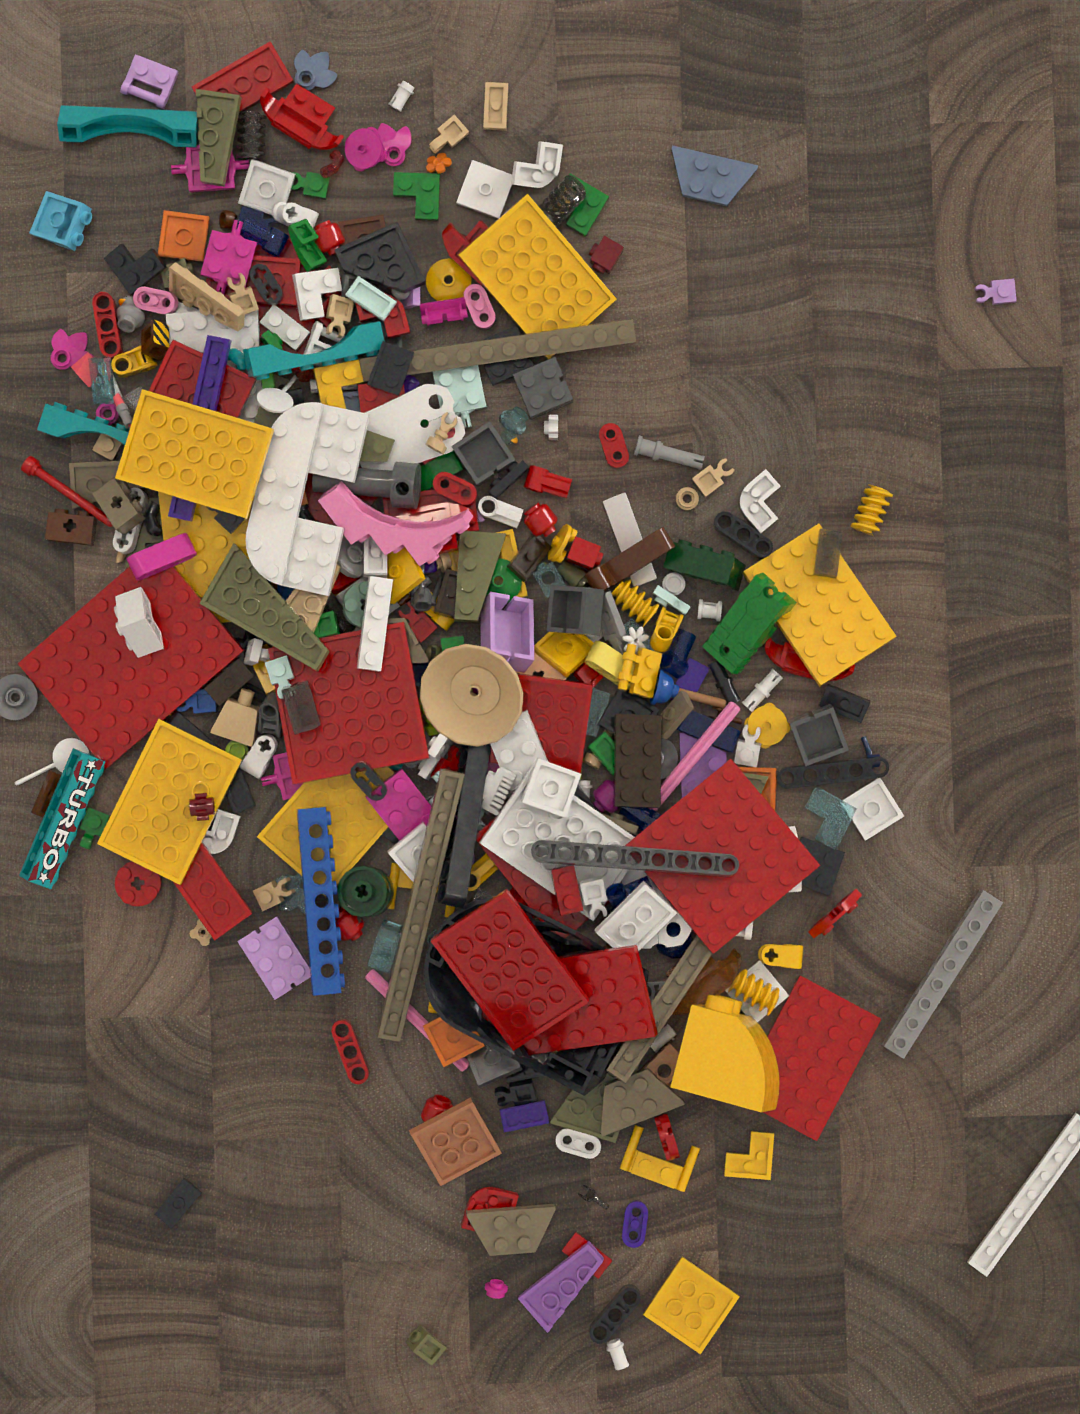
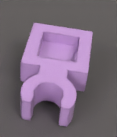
(1000, 291)

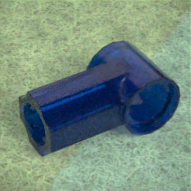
(268, 238)
(674, 659)
(641, 816)
(619, 892)

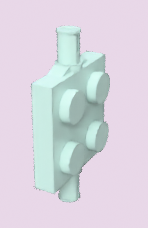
(465, 388)

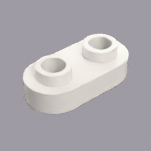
(578, 1142)

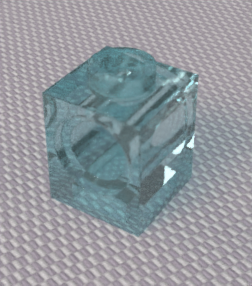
(543, 568)

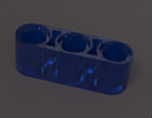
(696, 724)

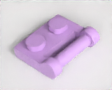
(151, 74)

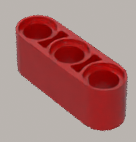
(103, 315)
(350, 1063)

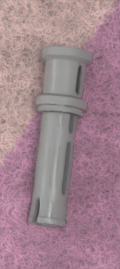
(658, 450)

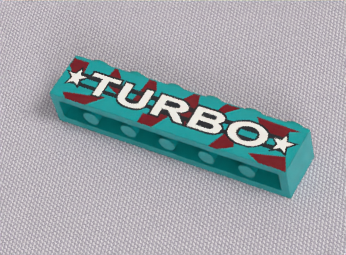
(62, 819)

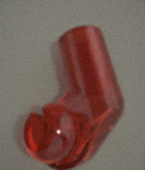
(334, 166)
(305, 375)

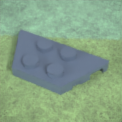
(710, 176)

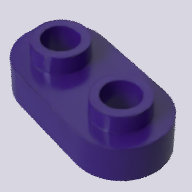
(635, 1223)

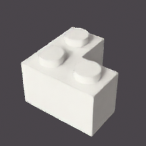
(136, 623)

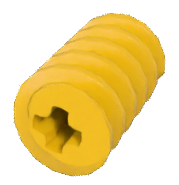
(871, 510)
(635, 602)
(755, 991)

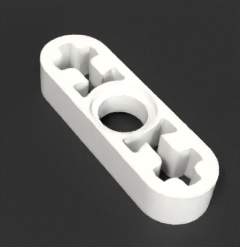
(118, 537)

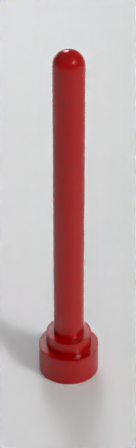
(32, 467)

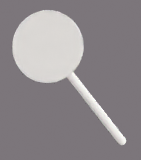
(276, 400)
(60, 757)

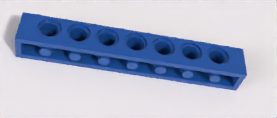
(320, 984)

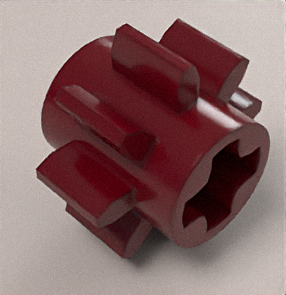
(202, 806)

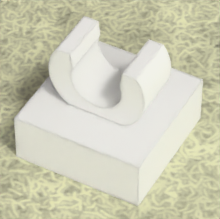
(255, 652)

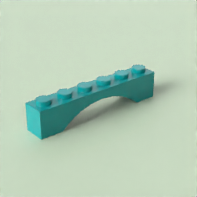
(84, 123)
(268, 359)
(64, 424)

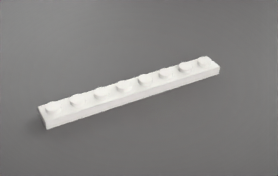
(1027, 1198)

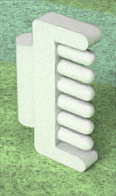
(492, 787)

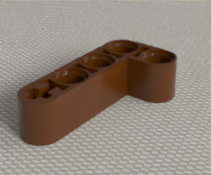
(630, 560)

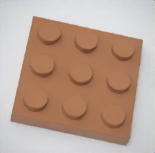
(455, 1141)

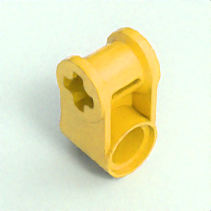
(135, 361)
(666, 627)
(785, 955)

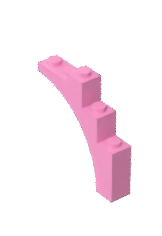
(391, 534)

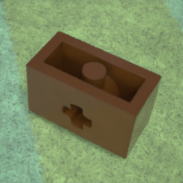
(82, 535)

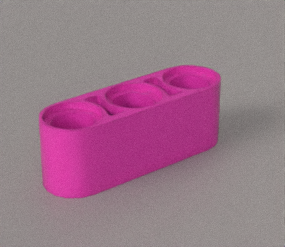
(161, 556)

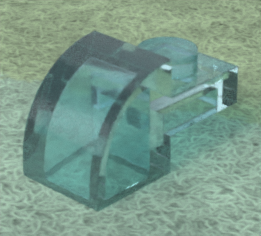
(385, 946)

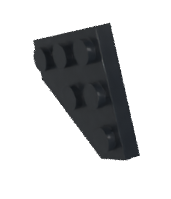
(382, 259)

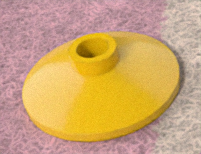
(435, 280)

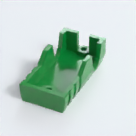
(748, 623)

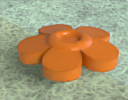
(438, 163)

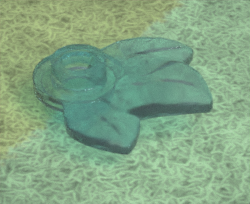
(295, 899)

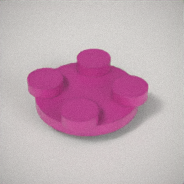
(364, 148)

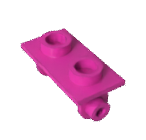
(443, 310)

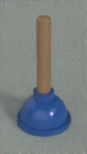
(667, 689)

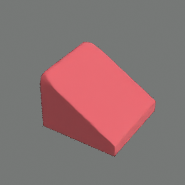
(81, 368)

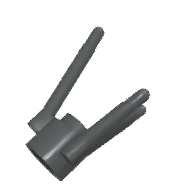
(423, 599)

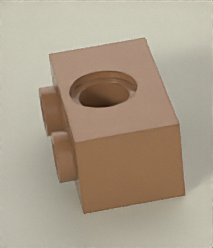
(667, 1055)

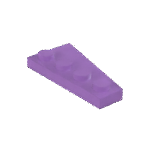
(556, 1289)

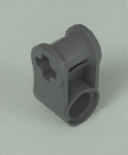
(269, 716)

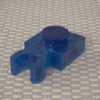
(255, 215)

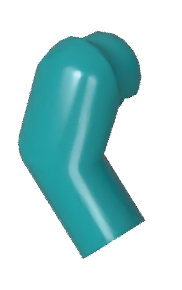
(237, 358)

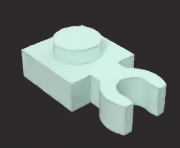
(664, 597)
(280, 673)

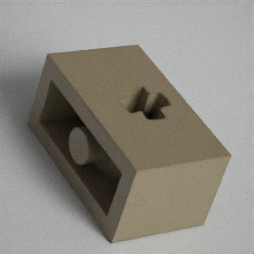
(121, 517)

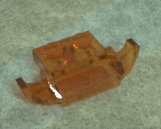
(712, 980)

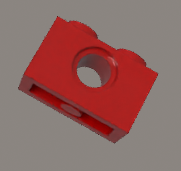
(585, 554)

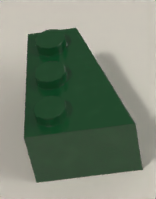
(705, 564)

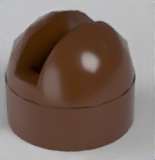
(227, 219)

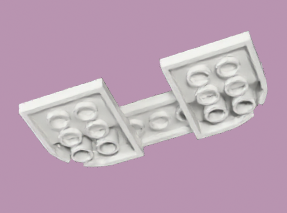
(304, 441)

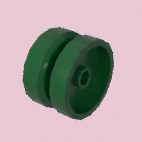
(372, 880)

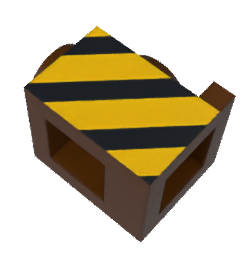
(155, 339)

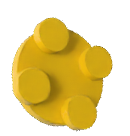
(559, 542)
(771, 722)

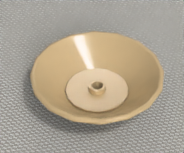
(457, 710)

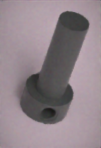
(381, 484)

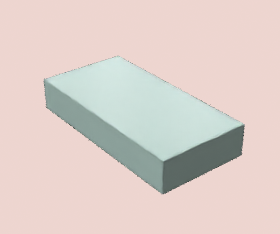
(371, 298)

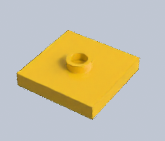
(404, 572)
(563, 651)

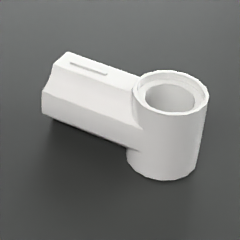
(502, 512)

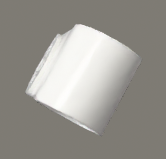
(294, 214)
(257, 759)

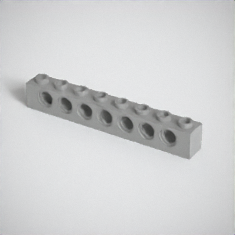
(942, 973)

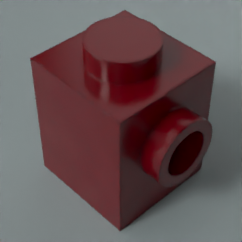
(605, 255)

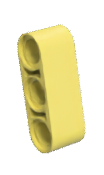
(606, 661)

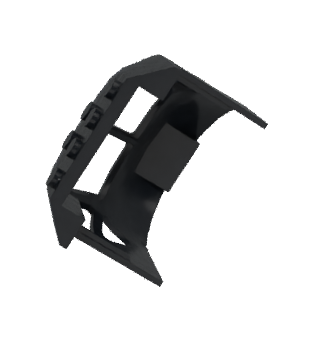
(574, 1068)

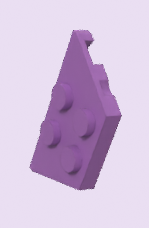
(707, 764)

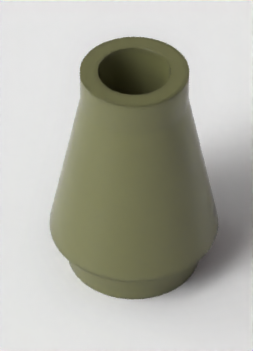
(573, 575)

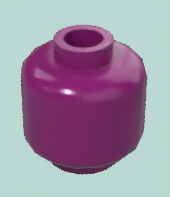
(604, 797)

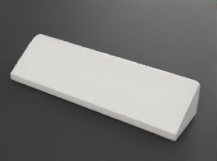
(627, 533)

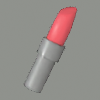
(122, 410)

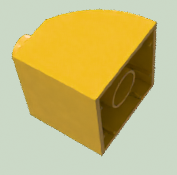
(727, 1057)

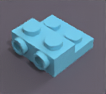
(61, 221)

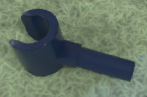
(869, 752)

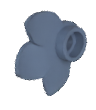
(316, 68)

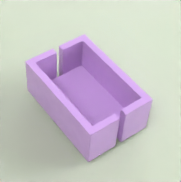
(509, 630)
(276, 957)

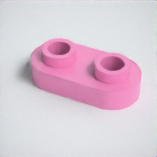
(157, 300)
(479, 307)

